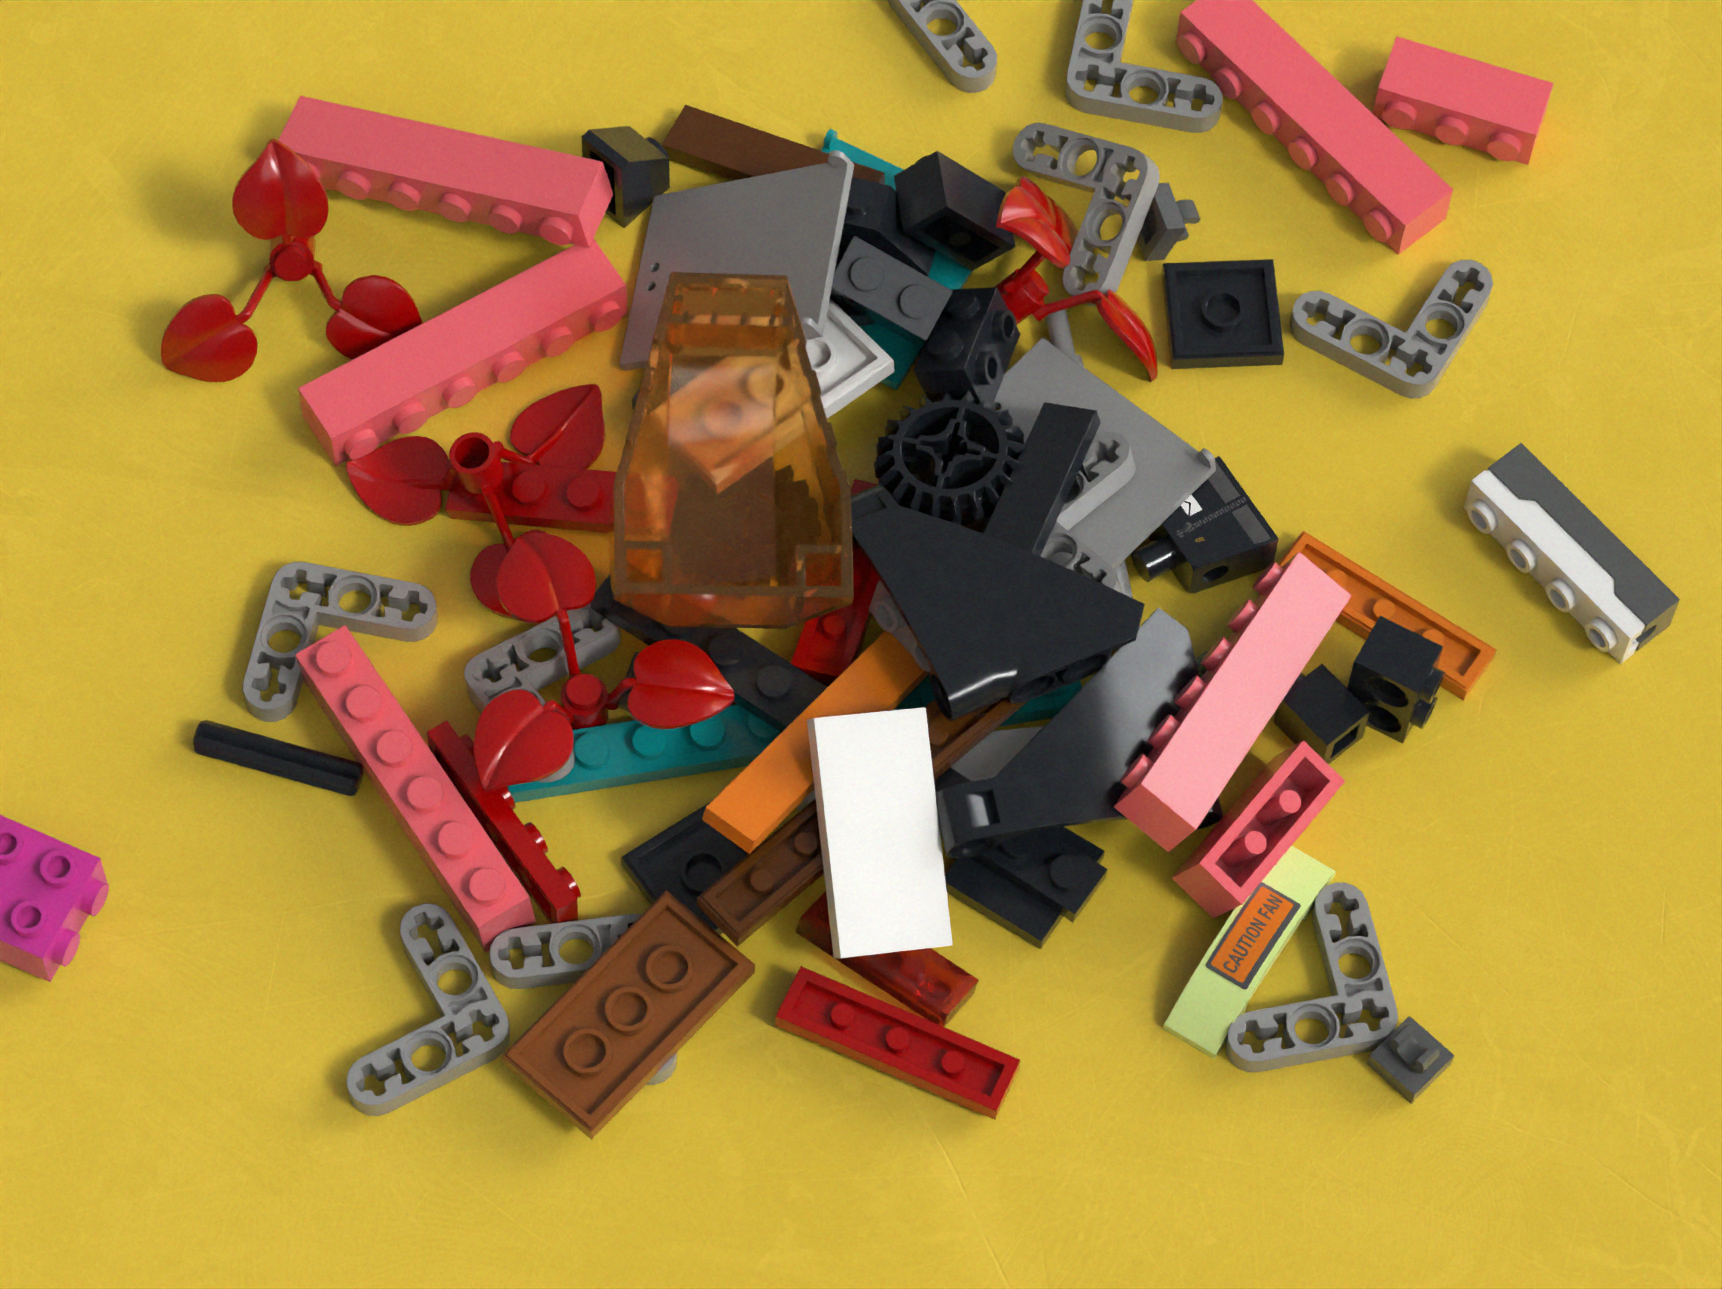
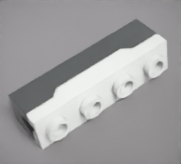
(1570, 554)

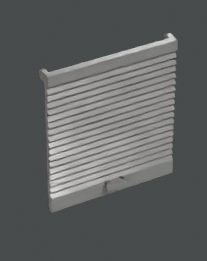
(745, 226)
(1165, 464)

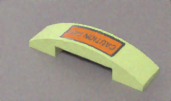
(1246, 951)

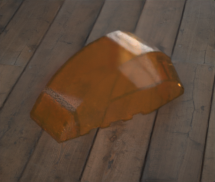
(729, 467)

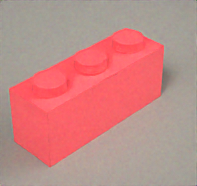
(1462, 100)
(1258, 829)

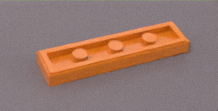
(1463, 654)

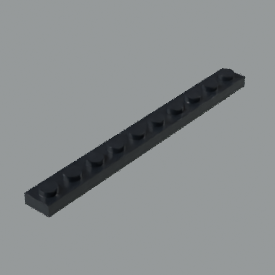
(781, 692)

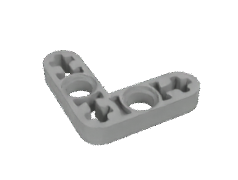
(945, 49)
(1107, 69)
(1105, 183)
(1411, 347)
(1106, 481)
(307, 614)
(501, 660)
(597, 932)
(1347, 998)
(456, 1014)

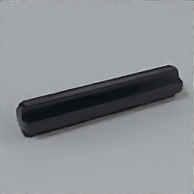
(278, 757)

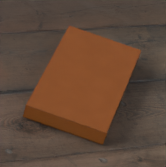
(628, 1014)

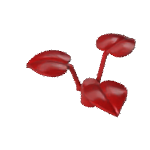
(285, 204)
(1052, 233)
(407, 475)
(528, 741)

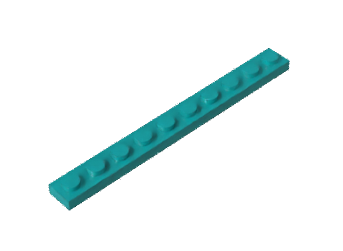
(731, 739)

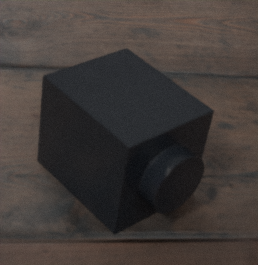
(1322, 714)

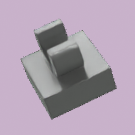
(1165, 223)
(1410, 1059)

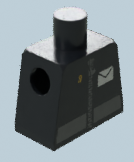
(1209, 537)

